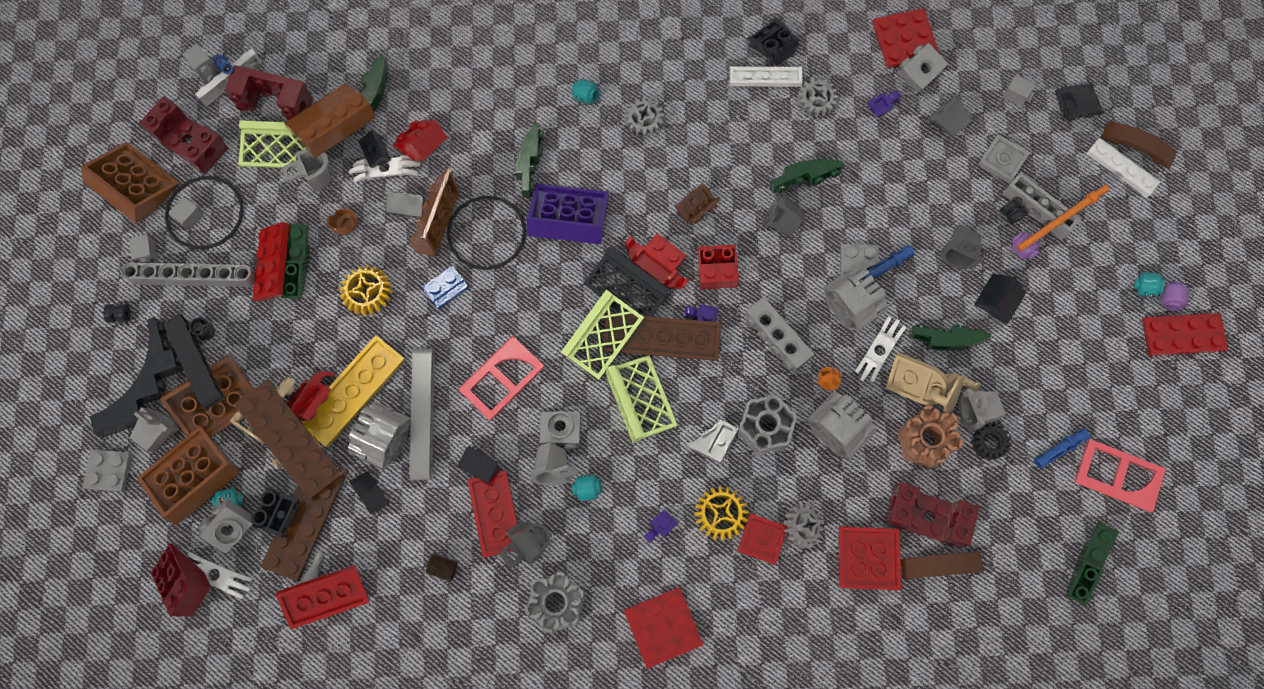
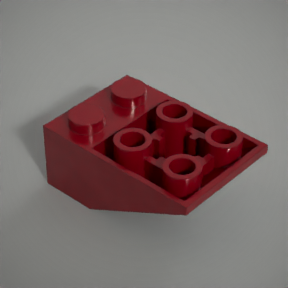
(179, 582)

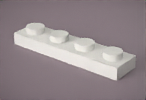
(766, 76)
(216, 87)
(1123, 167)

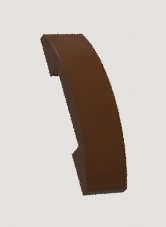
(1140, 140)
(941, 565)

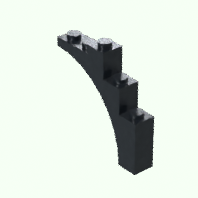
(149, 385)

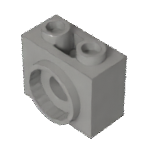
(911, 67)
(568, 437)
(224, 514)

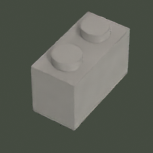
(201, 63)

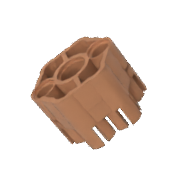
(940, 427)

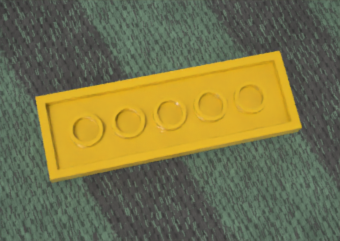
(354, 390)

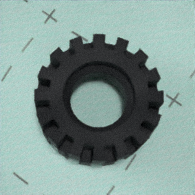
(999, 433)

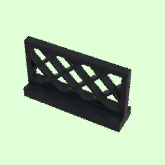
(633, 272)

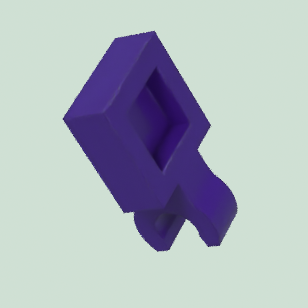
(883, 104)
(705, 313)
(662, 525)

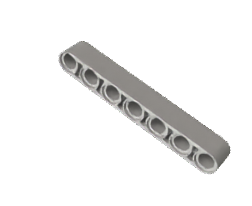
(180, 273)
(422, 414)

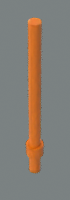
(1090, 198)

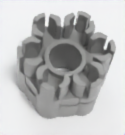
(853, 302)
(774, 410)
(838, 428)
(382, 438)
(538, 608)

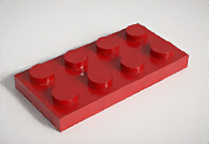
(270, 262)
(1184, 334)
(493, 513)
(322, 597)

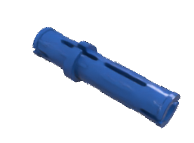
(220, 66)
(890, 262)
(1068, 444)

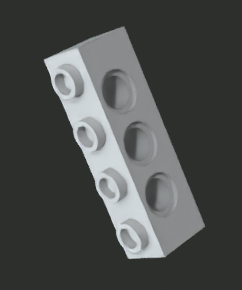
(1039, 204)
(763, 309)

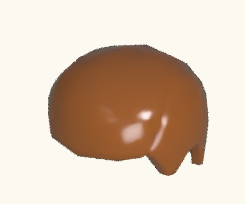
(343, 221)

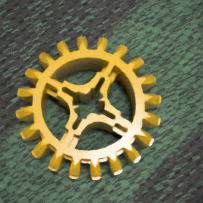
(380, 288)
(729, 518)

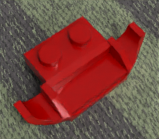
(658, 260)
(310, 396)

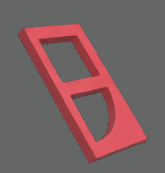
(508, 351)
(1143, 498)

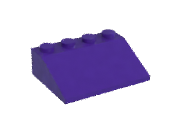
(567, 213)

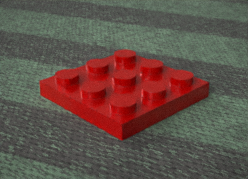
(902, 34)
(869, 558)
(663, 628)

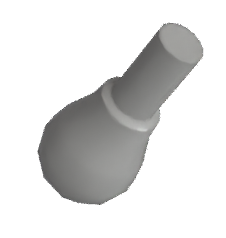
(313, 571)

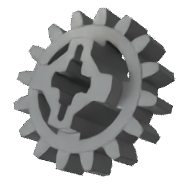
(817, 96)
(648, 122)
(797, 518)

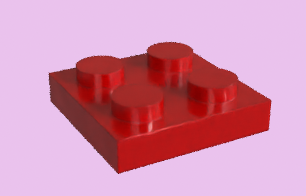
(762, 539)

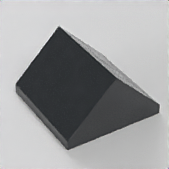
(1001, 297)

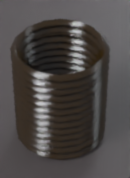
(441, 567)

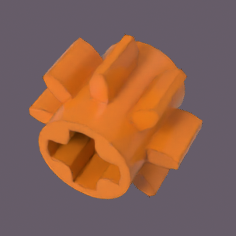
(829, 378)

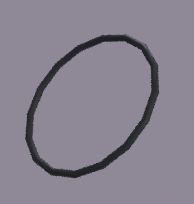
(194, 180)
(493, 266)

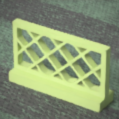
(265, 129)
(592, 321)
(625, 404)

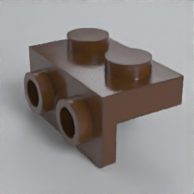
(696, 204)

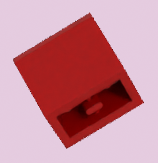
(420, 139)
(717, 267)

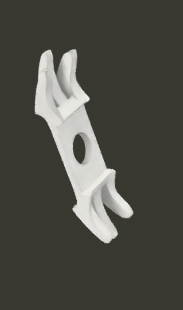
(397, 167)
(885, 340)
(226, 576)

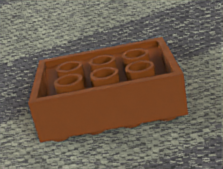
(330, 119)
(129, 181)
(436, 214)
(188, 411)
(187, 476)

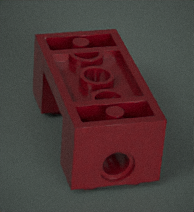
(247, 84)
(172, 127)
(951, 521)

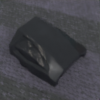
(775, 42)
(1078, 102)
(275, 512)

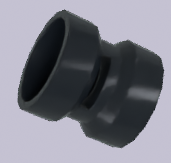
(1013, 212)
(117, 313)
(198, 326)

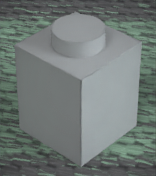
(1019, 90)
(186, 213)
(143, 249)

